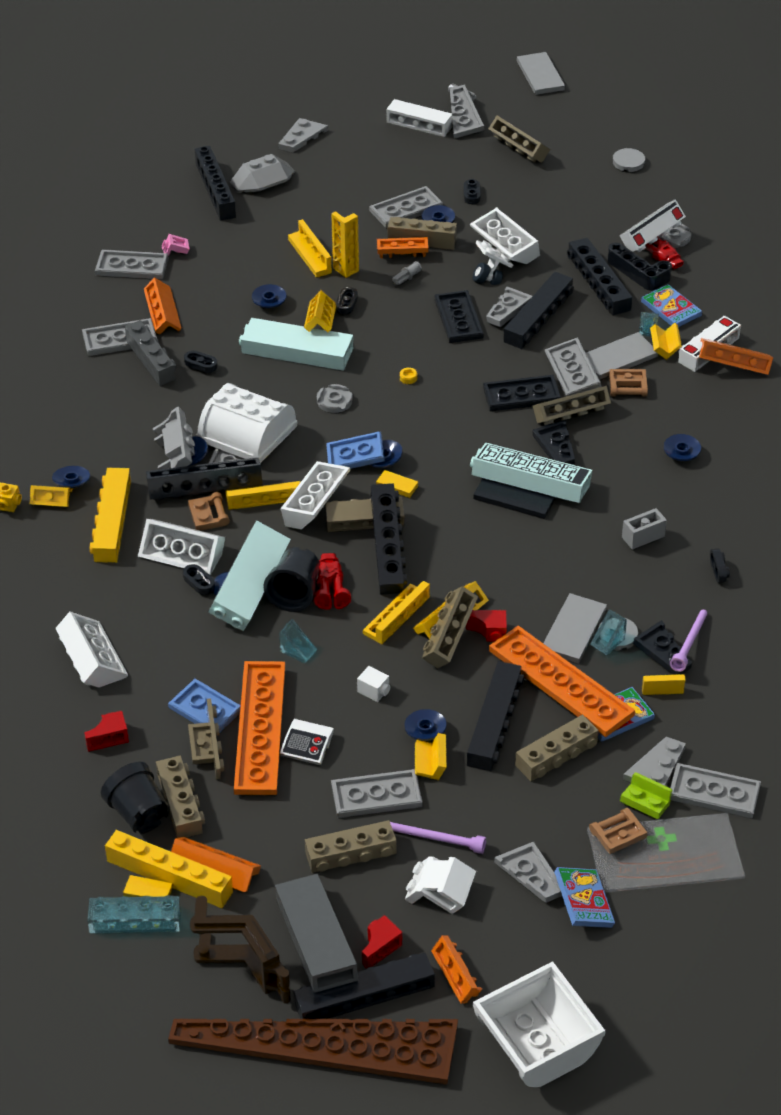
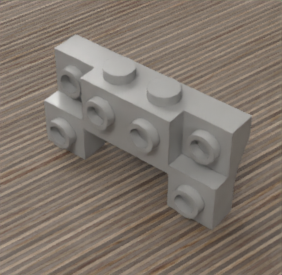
(176, 439)

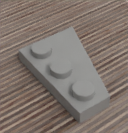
(300, 133)
(508, 306)
(659, 761)
(531, 870)

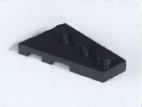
(555, 442)
(660, 646)

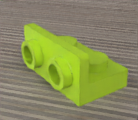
(647, 796)

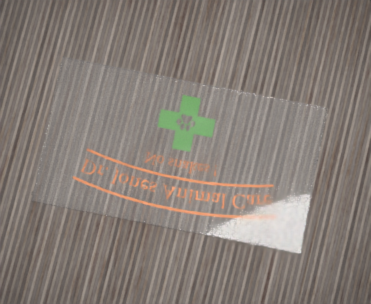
(671, 855)

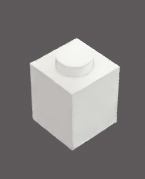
(373, 684)

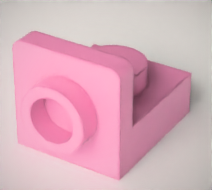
(176, 244)

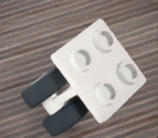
(489, 272)

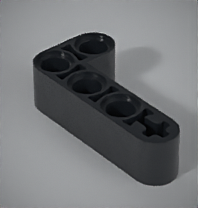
(638, 269)

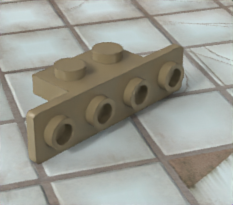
(204, 743)

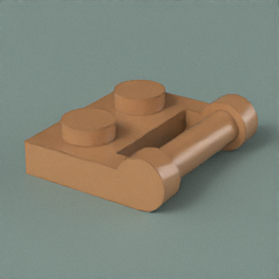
(630, 378)
(202, 513)
(621, 835)

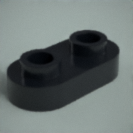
(471, 191)
(346, 300)
(200, 361)
(718, 566)
(198, 579)

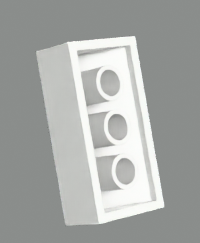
(507, 236)
(312, 494)
(180, 545)
(90, 650)

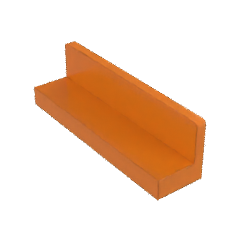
(161, 306)
(735, 356)
(238, 868)

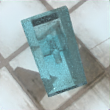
(647, 320)
(610, 633)
(295, 642)

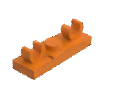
(402, 246)
(455, 969)

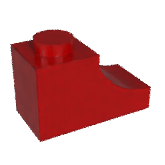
(488, 623)
(108, 733)
(383, 939)

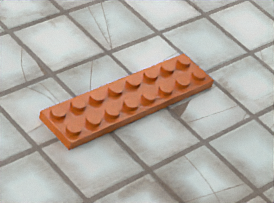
(562, 680)
(260, 728)

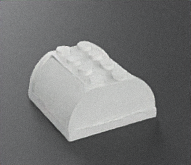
(245, 422)
(541, 1025)

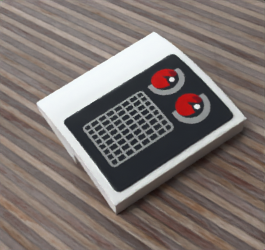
(306, 741)

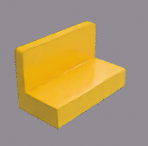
(666, 341)
(49, 496)
(431, 757)

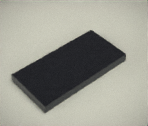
(458, 316)
(520, 392)
(514, 498)

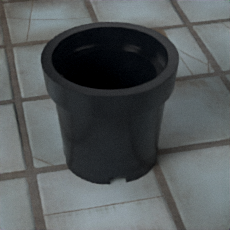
(293, 580)
(135, 797)

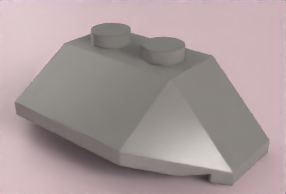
(261, 174)

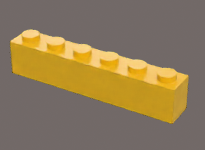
(111, 515)
(169, 867)

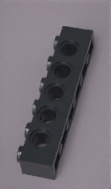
(215, 183)
(599, 276)
(195, 473)
(388, 582)

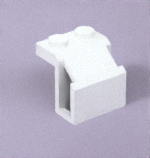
(441, 882)

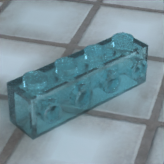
(134, 914)

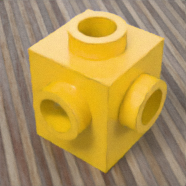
(9, 497)

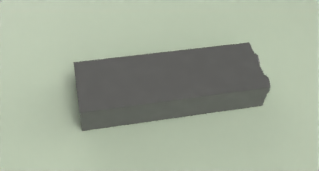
(316, 933)

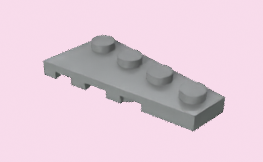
(464, 114)

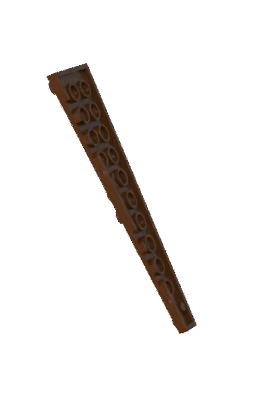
(383, 1048)

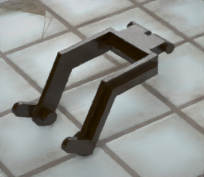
(258, 955)

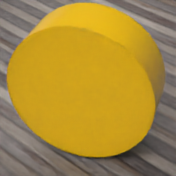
(408, 375)

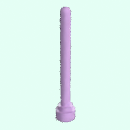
(679, 661)
(476, 843)

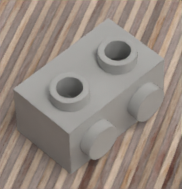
(644, 528)

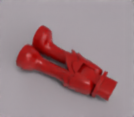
(664, 252)
(331, 575)

